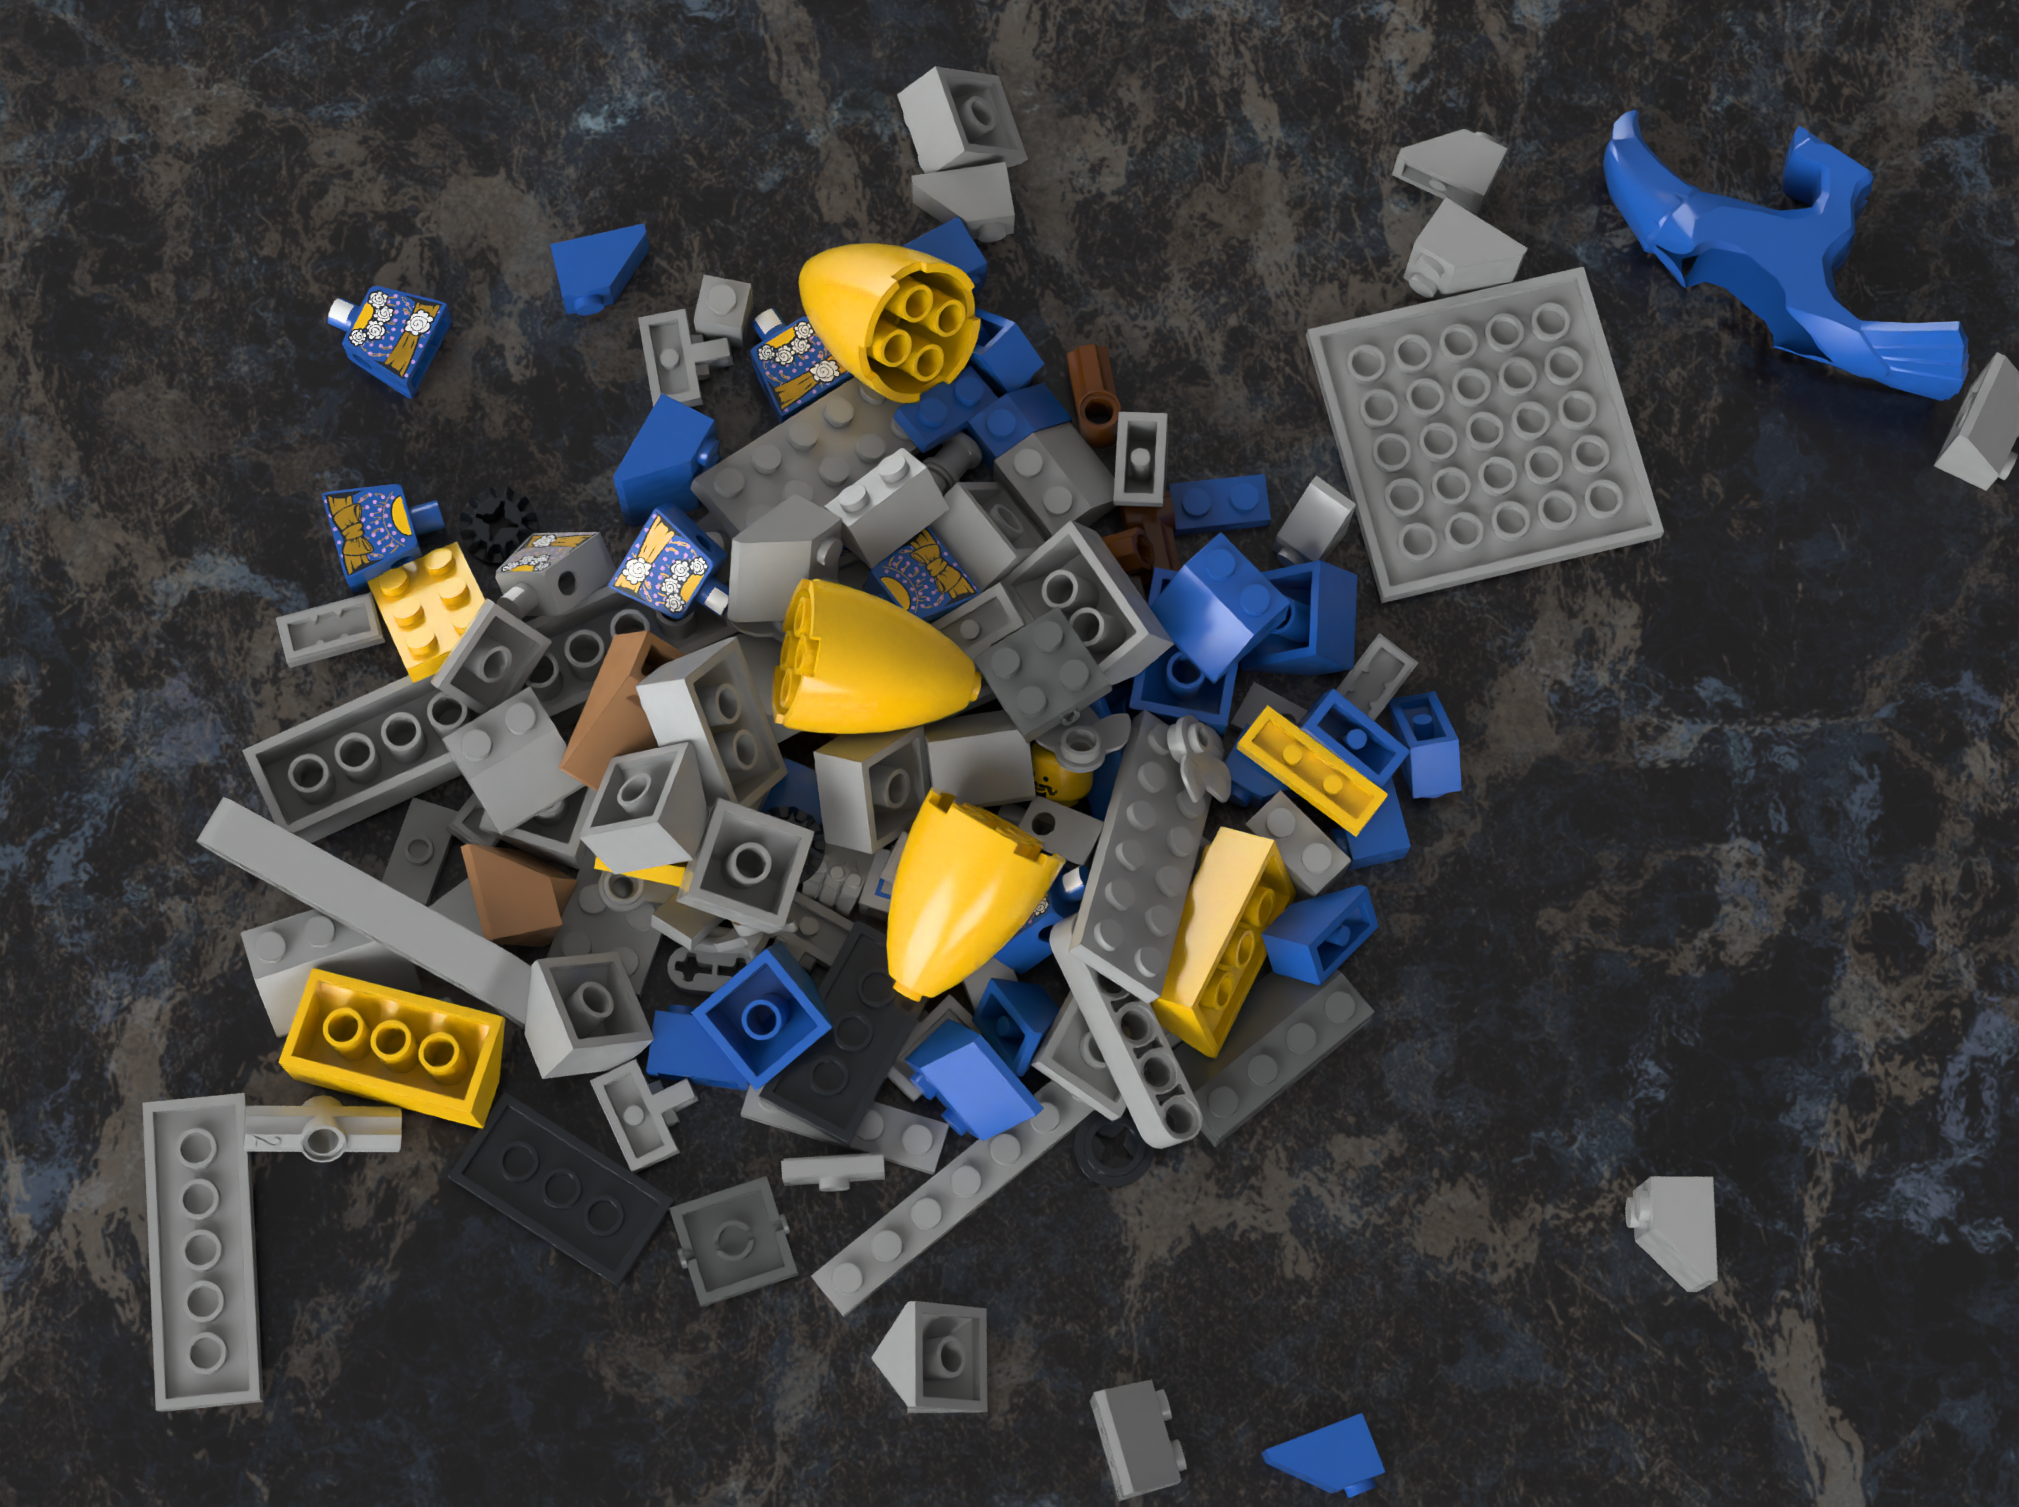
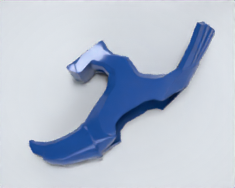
(1783, 259)

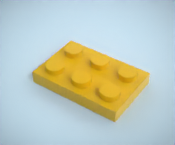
(428, 607)

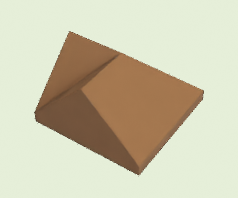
(516, 895)

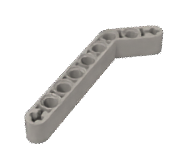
(370, 908)

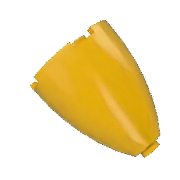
(891, 316)
(864, 665)
(960, 893)

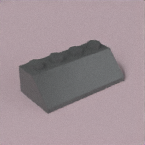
(1272, 1043)

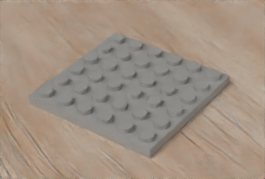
(1483, 434)

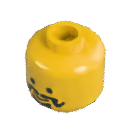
(1056, 782)

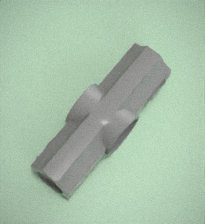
(322, 1129)

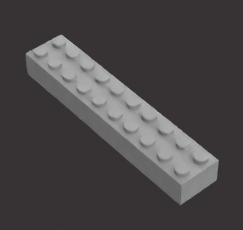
(392, 738)

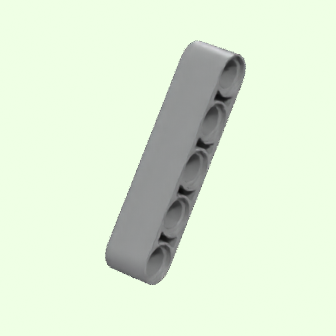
(1127, 1056)

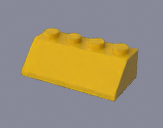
(1220, 937)
(395, 1048)

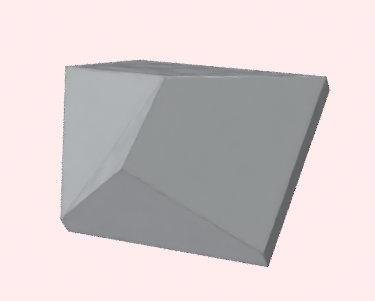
(937, 1358)

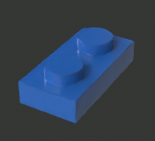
(944, 409)
(1220, 504)

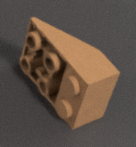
(613, 714)

